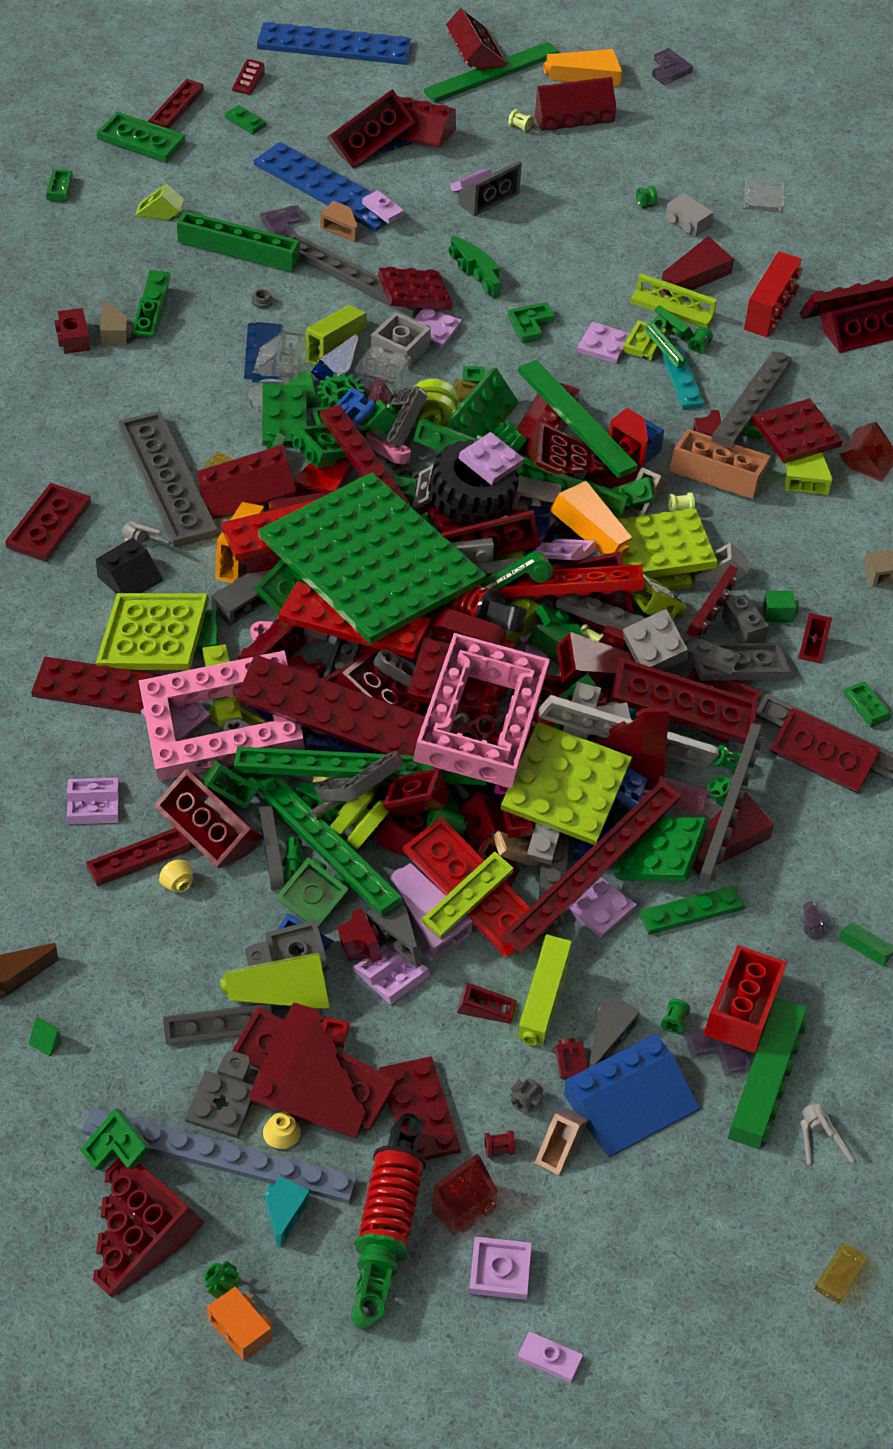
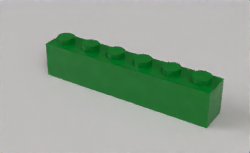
(238, 241)
(767, 1074)

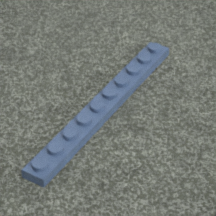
(235, 1158)

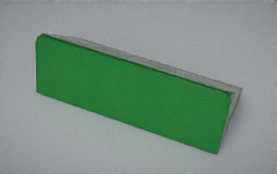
(866, 943)

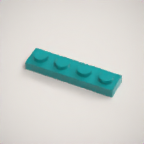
(684, 383)

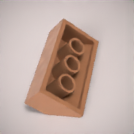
(718, 465)

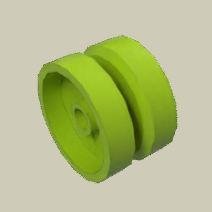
(439, 404)
(358, 815)

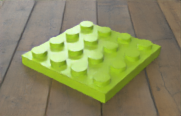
(668, 543)
(153, 631)
(566, 783)

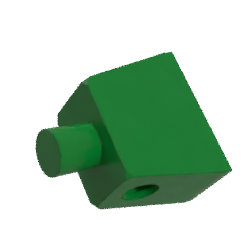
(227, 783)

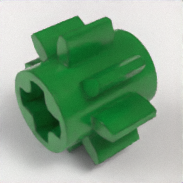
(221, 1278)

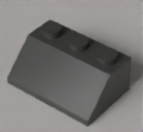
(491, 189)

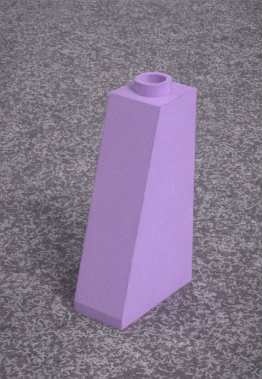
(420, 897)

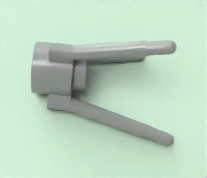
(140, 531)
(817, 1120)

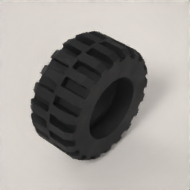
(464, 501)

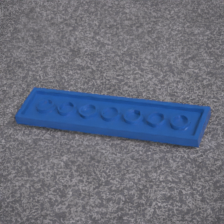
(334, 43)
(318, 182)

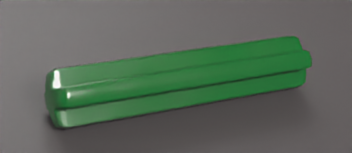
(665, 345)

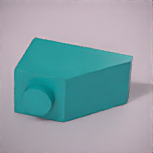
(284, 1207)

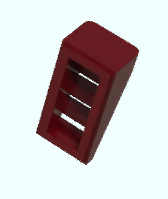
(249, 76)
(476, 1010)

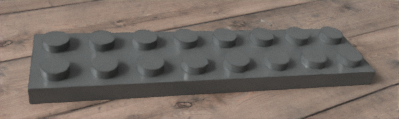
(167, 478)

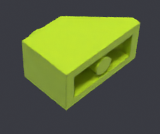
(161, 204)

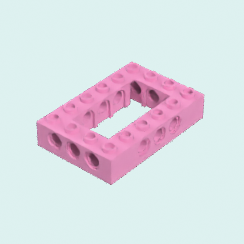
(495, 665)
(199, 685)

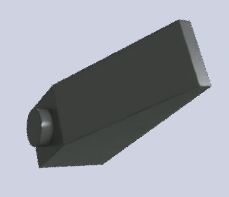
(396, 932)
(613, 1025)

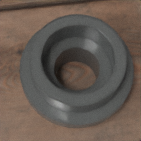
(262, 298)

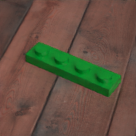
(691, 910)

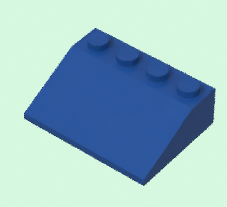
(631, 1095)

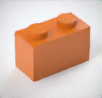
(240, 1323)

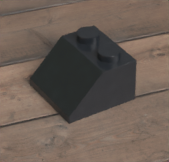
(128, 568)

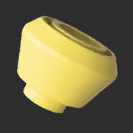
(176, 876)
(281, 1131)

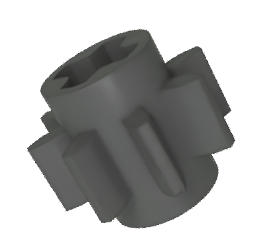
(527, 1095)

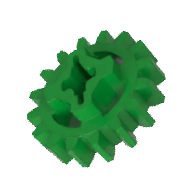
(334, 388)

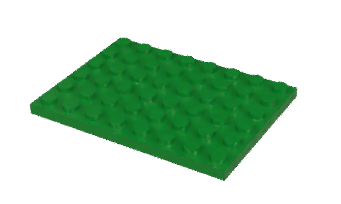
(371, 557)

